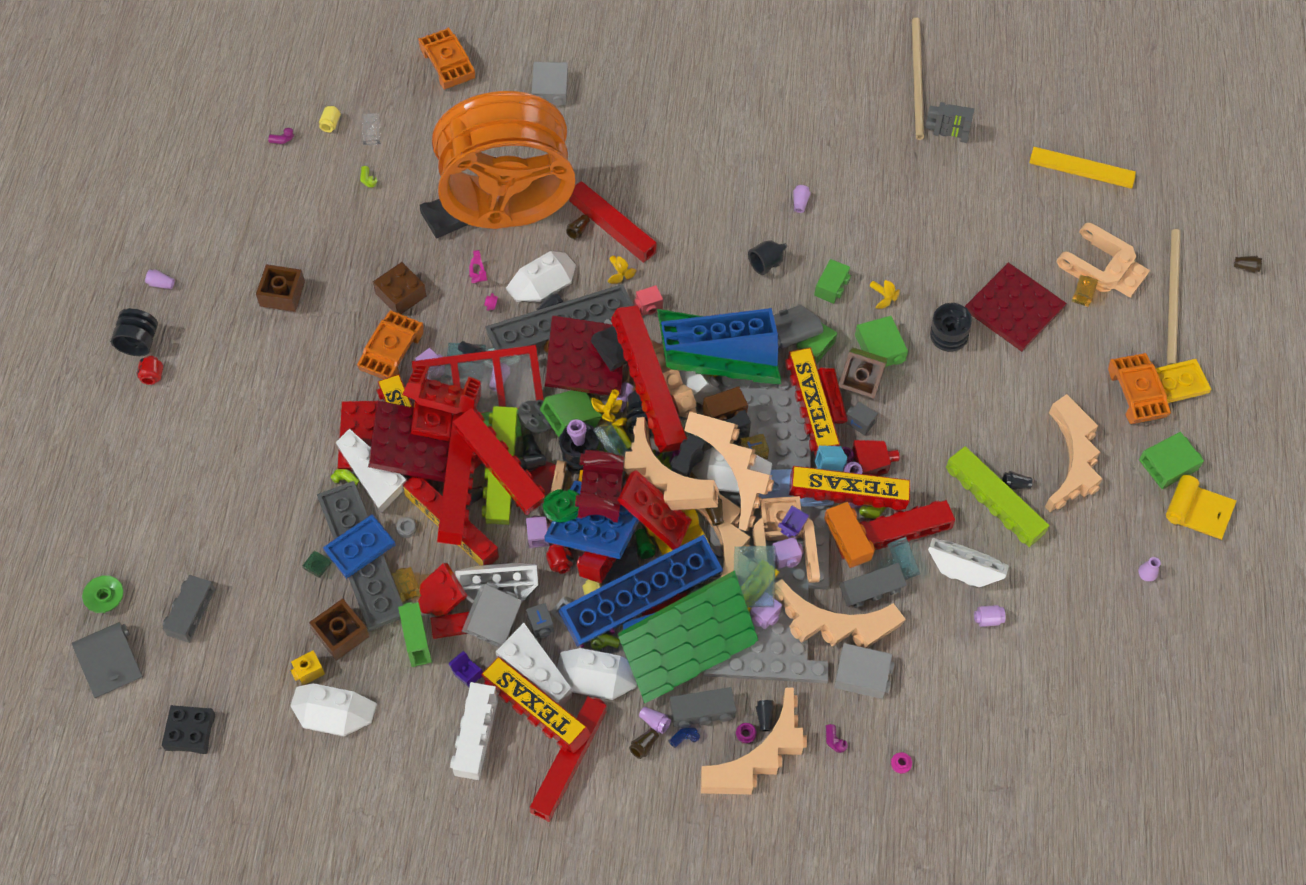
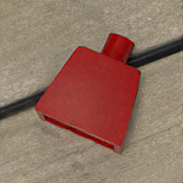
(874, 456)

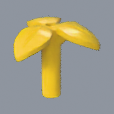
(621, 266)
(887, 291)
(611, 406)
(621, 432)

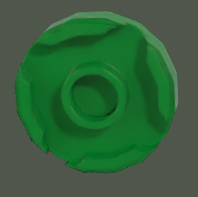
(560, 505)

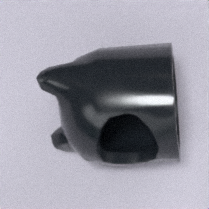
(766, 255)

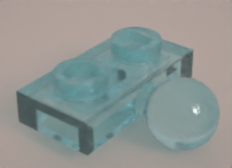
(903, 555)

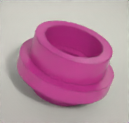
(490, 301)
(901, 768)

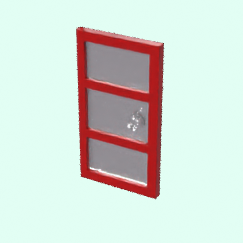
(505, 375)

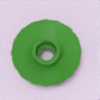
(97, 589)

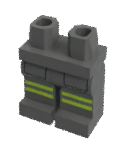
(950, 120)

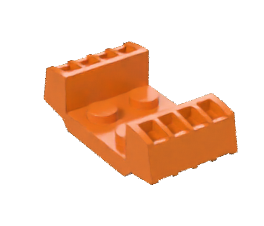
(447, 58)
(389, 345)
(1141, 388)

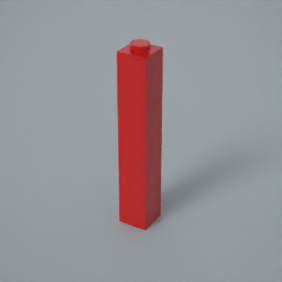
(613, 222)
(567, 763)

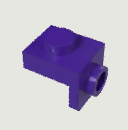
(793, 522)
(465, 669)

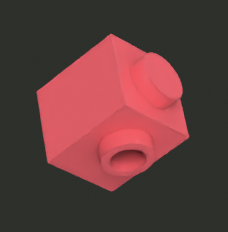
(649, 300)

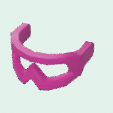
(482, 273)

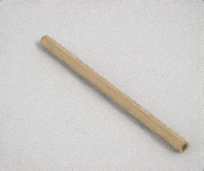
(917, 70)
(1173, 297)

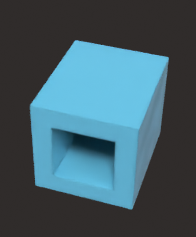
(831, 458)

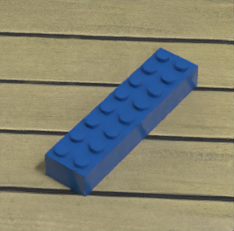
(640, 590)

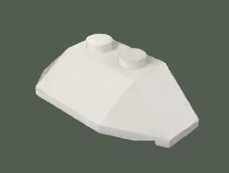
(542, 277)
(716, 468)
(966, 564)
(510, 577)
(596, 673)
(331, 709)

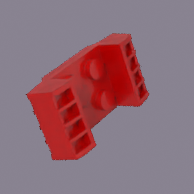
(440, 395)

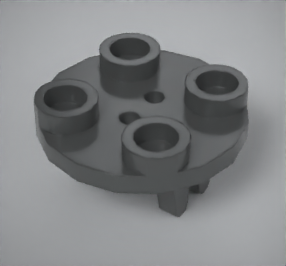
(532, 418)

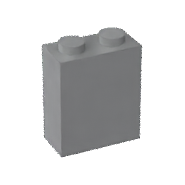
(550, 81)
(492, 614)
(864, 671)

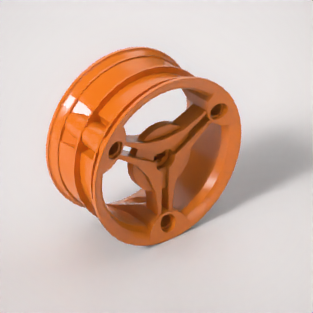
(507, 188)

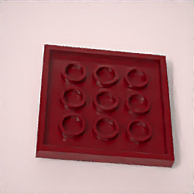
(1015, 306)
(574, 360)
(400, 451)

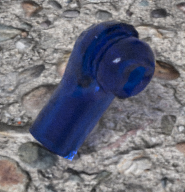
(684, 733)

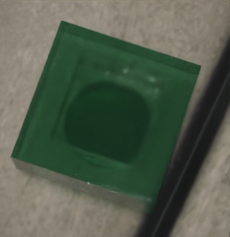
(316, 564)

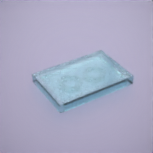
(756, 574)

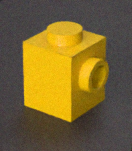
(307, 668)

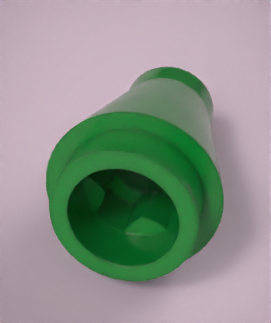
(645, 545)

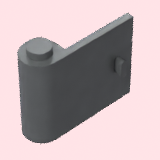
(796, 325)
(107, 659)

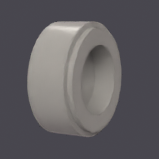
(406, 527)

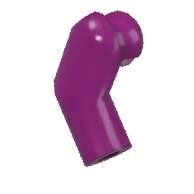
(282, 139)
(832, 741)

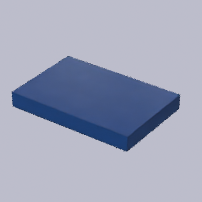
(359, 546)

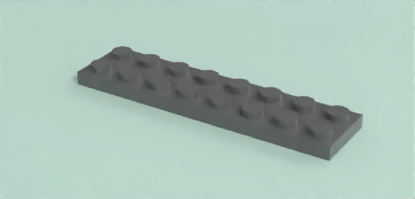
(535, 326)
(372, 583)

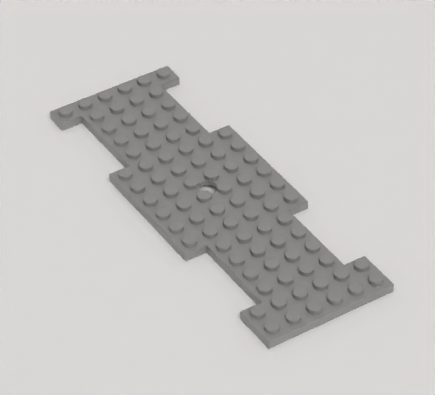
(777, 652)

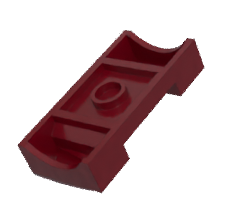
(600, 484)

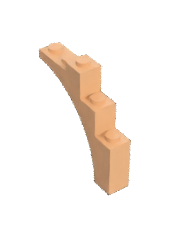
(681, 394)
(1083, 455)
(740, 459)
(678, 490)
(728, 533)
(836, 627)
(738, 776)

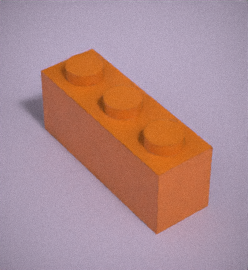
(849, 534)

